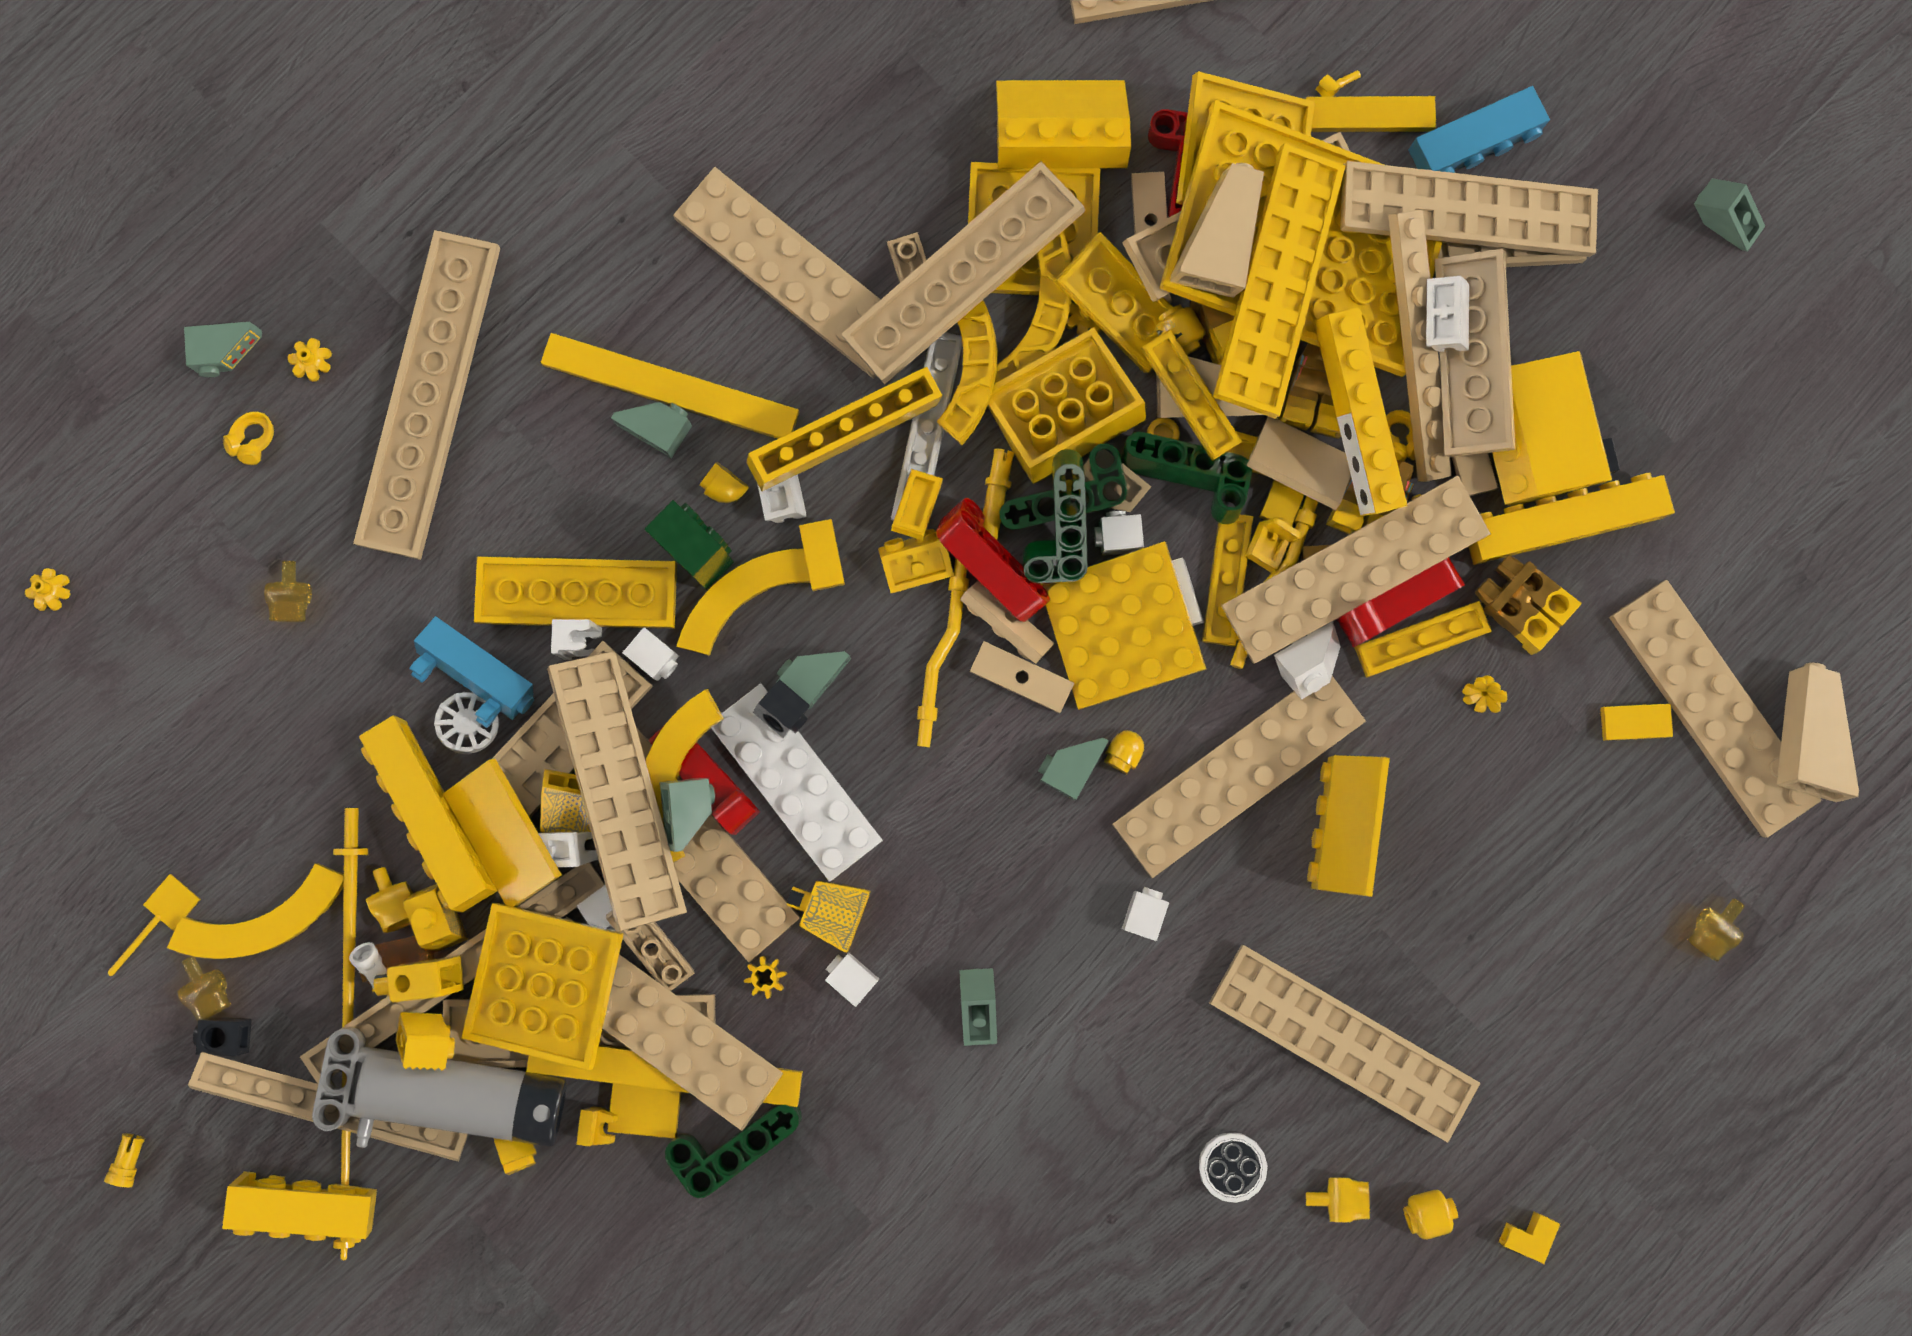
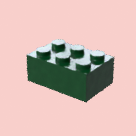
(691, 543)

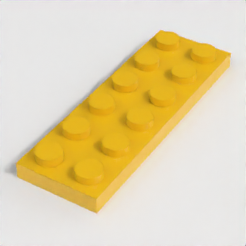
(575, 589)

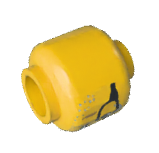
(1184, 326)

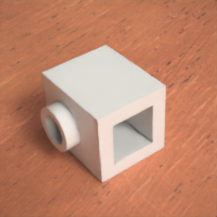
(1119, 533)

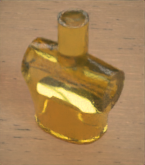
(288, 598)
(1716, 932)
(205, 992)

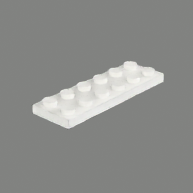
(797, 787)

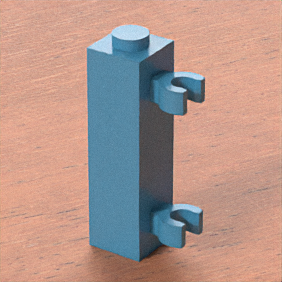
(474, 669)

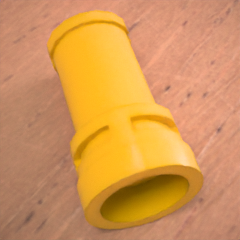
(123, 1169)

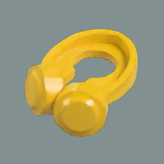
(1401, 451)
(251, 452)

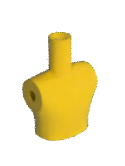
(388, 902)
(1345, 1199)

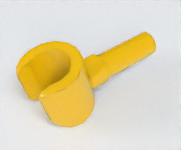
(1329, 87)

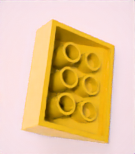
(1063, 124)
(1065, 402)
(1554, 432)
(1348, 824)

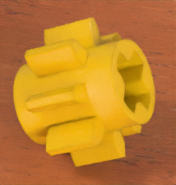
(755, 977)

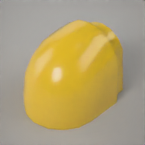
(723, 485)
(1125, 751)
(515, 1155)

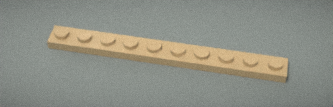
(382, 1019)

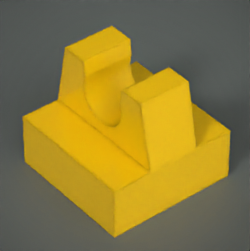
(591, 1126)

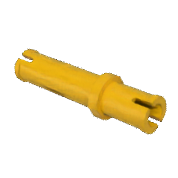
(996, 490)

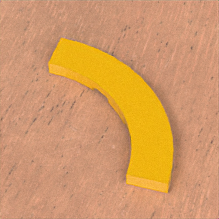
(1050, 314)
(977, 375)
(737, 589)
(675, 742)
(266, 931)

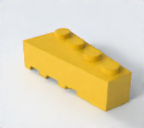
(298, 1209)

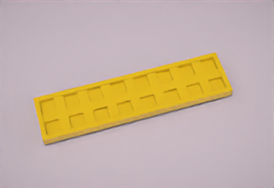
(1279, 281)

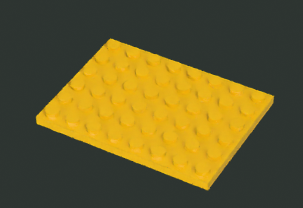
(1353, 266)

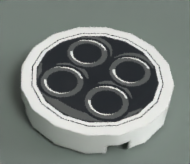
(1232, 1167)

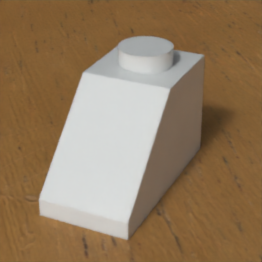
(1310, 661)

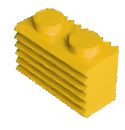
(424, 1041)

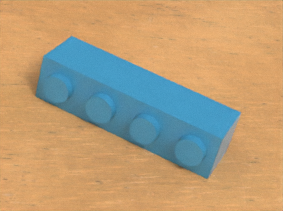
(1481, 133)

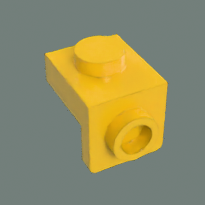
(1271, 542)

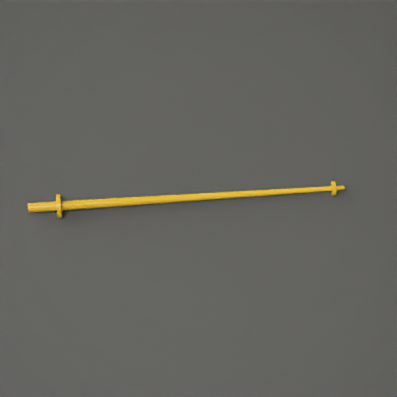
(350, 854)

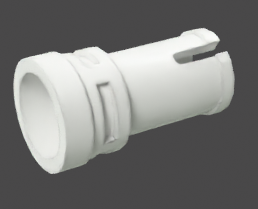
(367, 961)

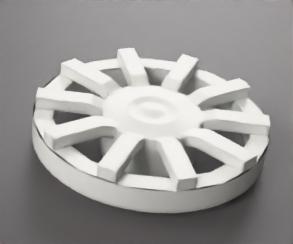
(464, 724)

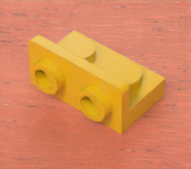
(915, 561)

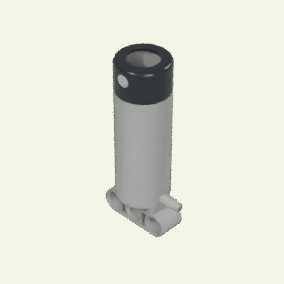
(457, 1099)

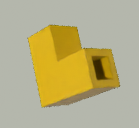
(1534, 1241)

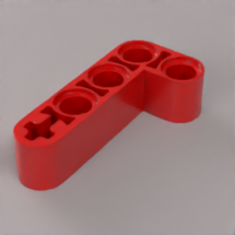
(1171, 141)
(988, 561)
(1400, 602)
(731, 805)

